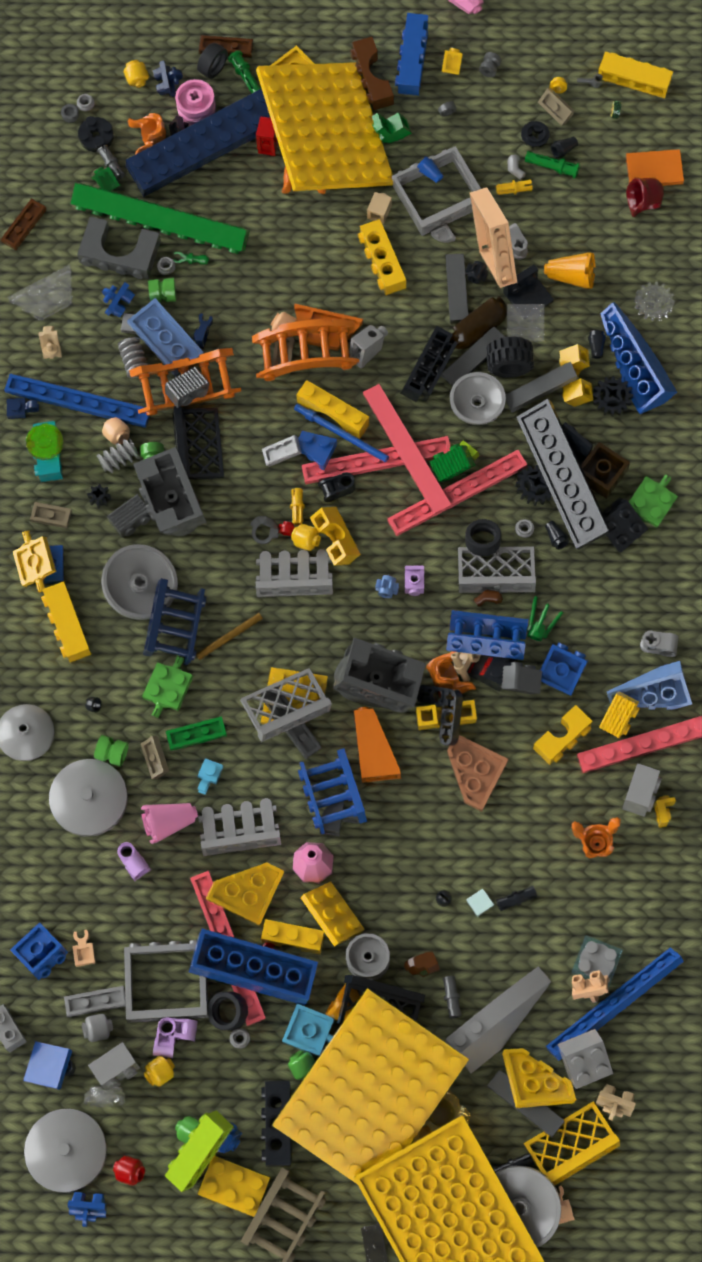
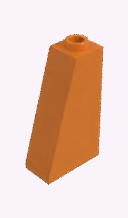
(374, 751)

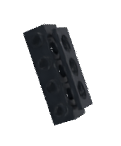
(429, 357)
(282, 1157)

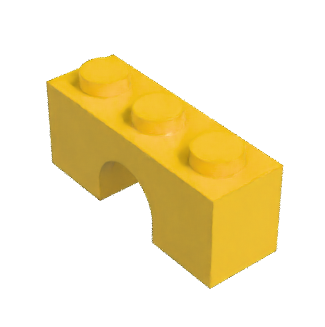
(580, 390)
(330, 523)
(430, 716)
(552, 747)
(301, 937)

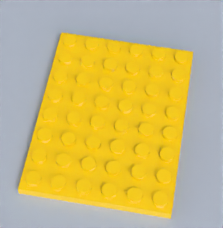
(324, 126)
(370, 1088)
(446, 1202)

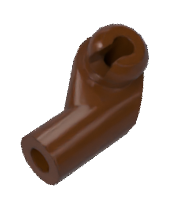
(490, 596)

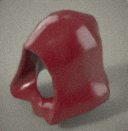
(644, 194)

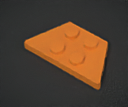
(306, 313)

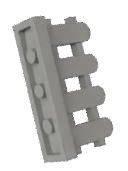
(294, 585)
(230, 839)

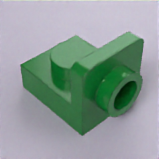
(105, 179)

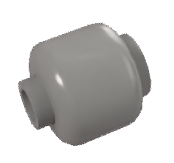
(97, 1028)

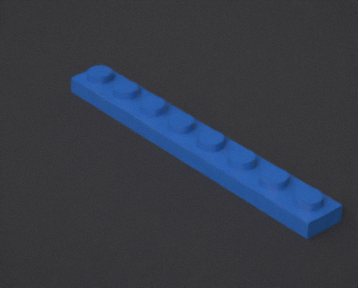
(75, 400)
(619, 999)

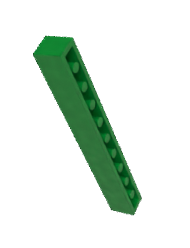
(159, 217)

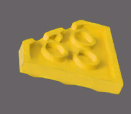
(278, 674)
(247, 891)
(535, 1082)

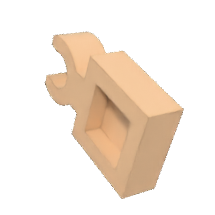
(83, 951)
(566, 1210)

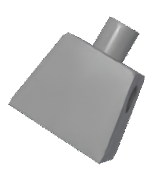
(367, 344)

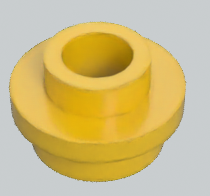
(558, 85)

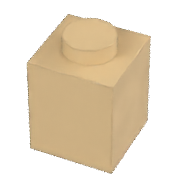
(379, 207)

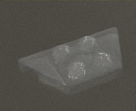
(46, 295)

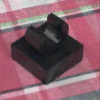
(177, 125)

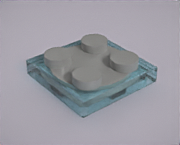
(596, 956)

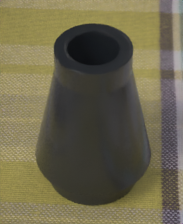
(564, 146)
(597, 341)
(557, 536)

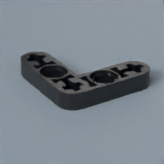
(446, 703)

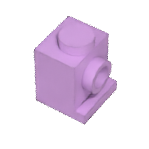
(414, 572)

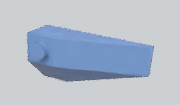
(658, 688)

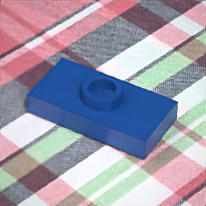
(58, 558)

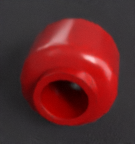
(129, 1170)

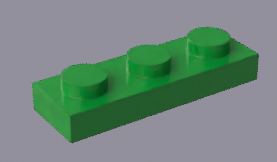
(196, 733)

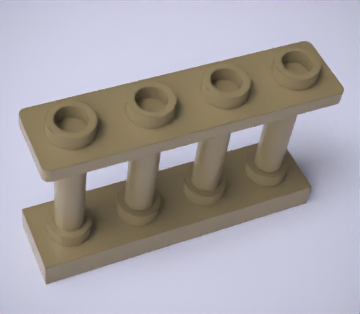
(263, 1218)

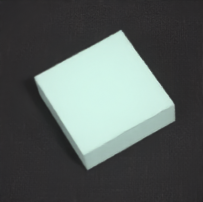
(480, 902)

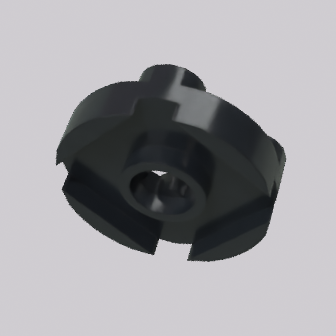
(92, 125)

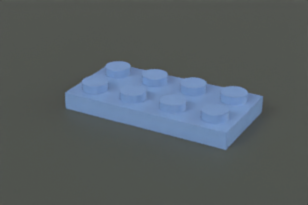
(163, 334)

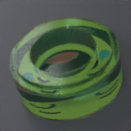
(615, 109)

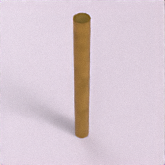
(229, 636)

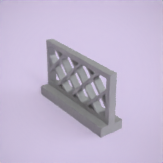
(502, 584)
(290, 720)

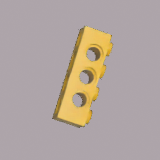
(375, 232)

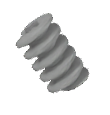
(131, 354)
(118, 456)

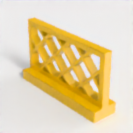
(582, 1159)

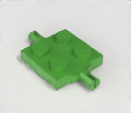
(653, 500)
(167, 686)

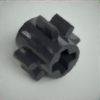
(476, 272)
(96, 491)

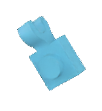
(209, 774)

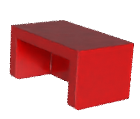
(266, 137)

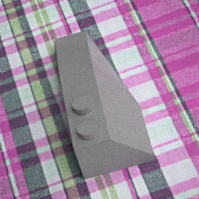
(494, 1024)

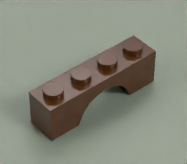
(378, 91)

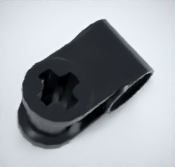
(336, 488)

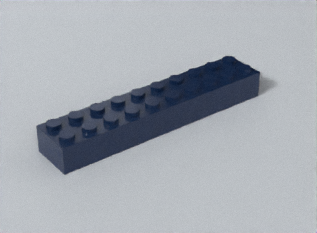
(198, 144)

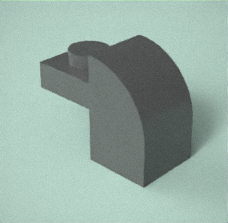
(334, 828)

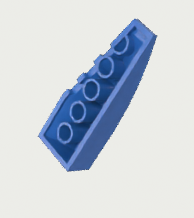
(636, 361)

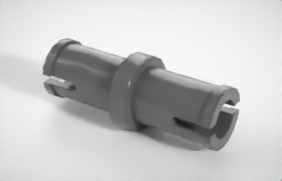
(111, 161)
(452, 997)

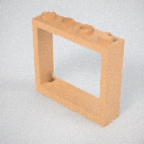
(499, 252)

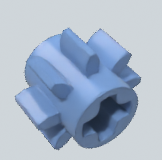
(387, 586)

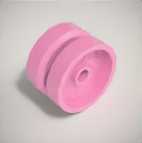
(195, 101)

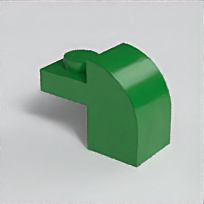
(391, 129)

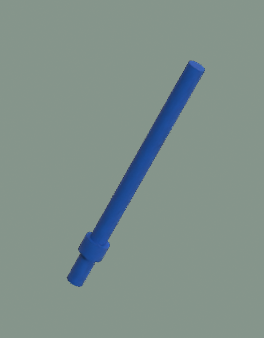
(311, 415)

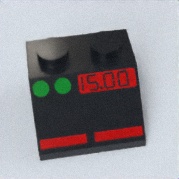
(489, 670)

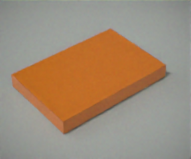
(662, 165)

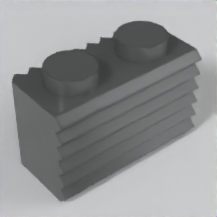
(187, 387)
(129, 516)
(521, 679)

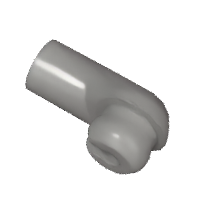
(513, 167)

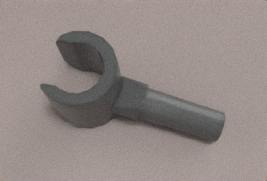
(595, 84)

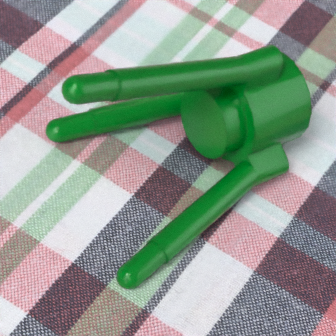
(537, 630)

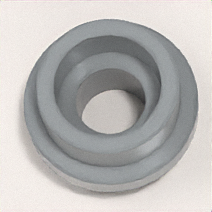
(83, 99)
(166, 261)
(524, 523)
(239, 1031)

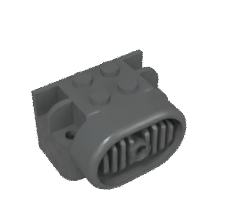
(169, 493)
(378, 676)

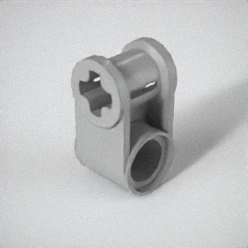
(518, 241)
(662, 643)

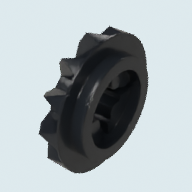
(539, 128)

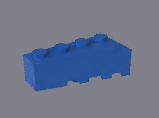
(413, 54)

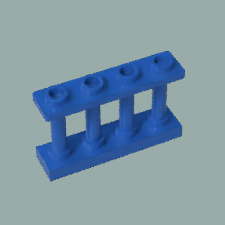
(488, 625)
(351, 794)

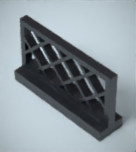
(181, 440)
(381, 989)

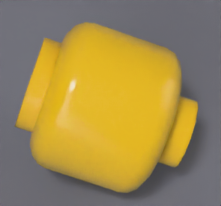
(136, 73)
(305, 537)
(159, 1071)

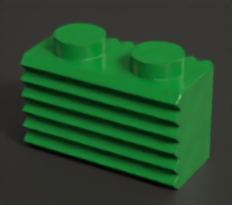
(452, 463)

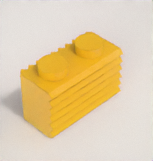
(619, 715)

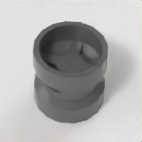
(490, 64)

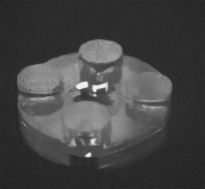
(104, 1098)

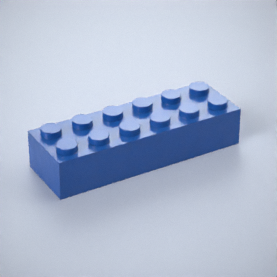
(253, 967)

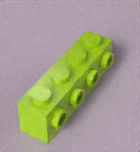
(198, 1151)

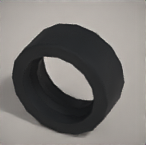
(212, 60)
(483, 549)
(241, 1010)

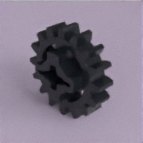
(612, 387)
(534, 493)

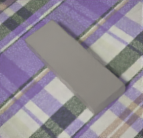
(95, 1001)

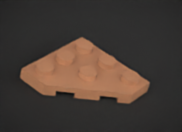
(475, 771)

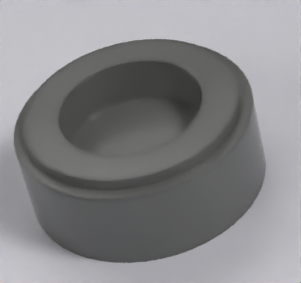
(447, 109)
(70, 113)

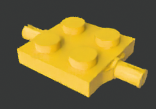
(34, 561)

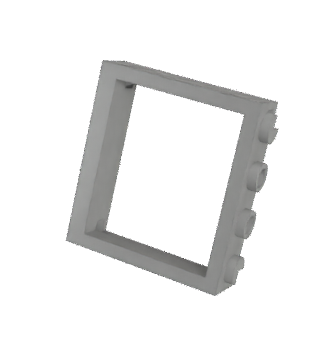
(447, 215)
(157, 1015)

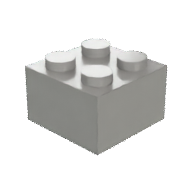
(642, 786)
(585, 1058)
(114, 1067)

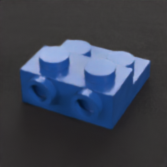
(563, 668)
(39, 951)

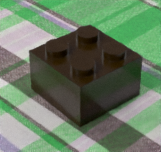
(604, 469)

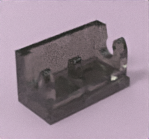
(374, 1243)

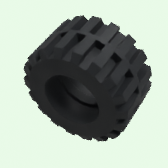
(510, 357)

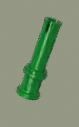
(242, 68)
(560, 166)

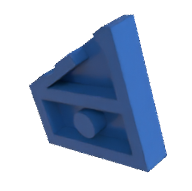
(317, 447)

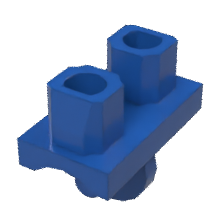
(114, 307)
(87, 1210)

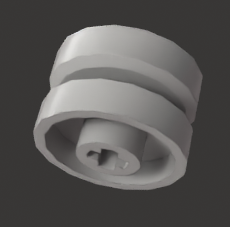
(366, 945)

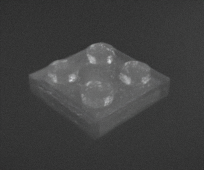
(526, 321)

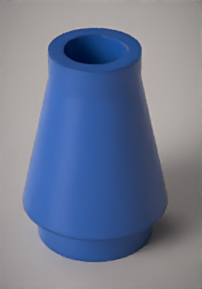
(430, 169)

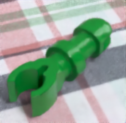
(202, 259)

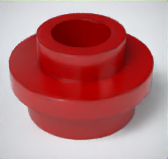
(286, 528)

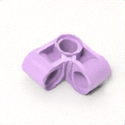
(134, 863)
(165, 1042)

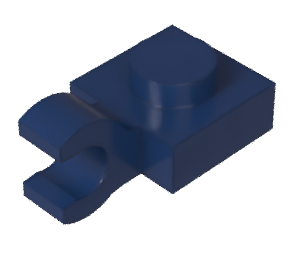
(202, 333)
(18, 407)

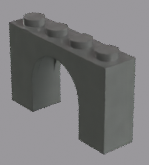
(137, 263)

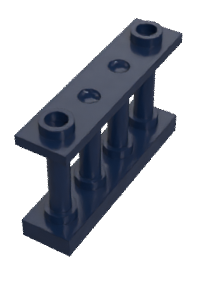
(156, 627)

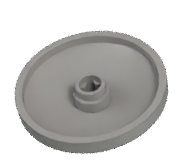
(132, 578)
(88, 797)
(65, 1150)
(533, 1199)

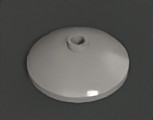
(477, 388)
(34, 740)

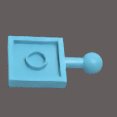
(308, 1030)

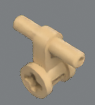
(462, 662)

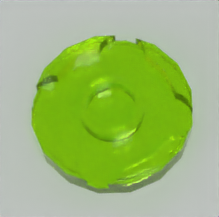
(44, 441)

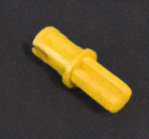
(513, 187)
(297, 506)

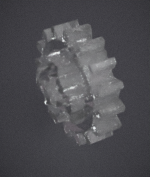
(652, 303)

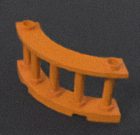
(301, 329)
(183, 366)

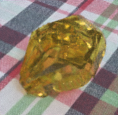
(445, 1112)

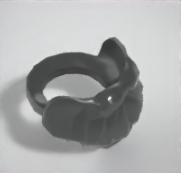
(274, 531)

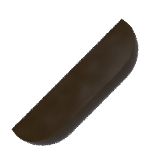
(479, 322)

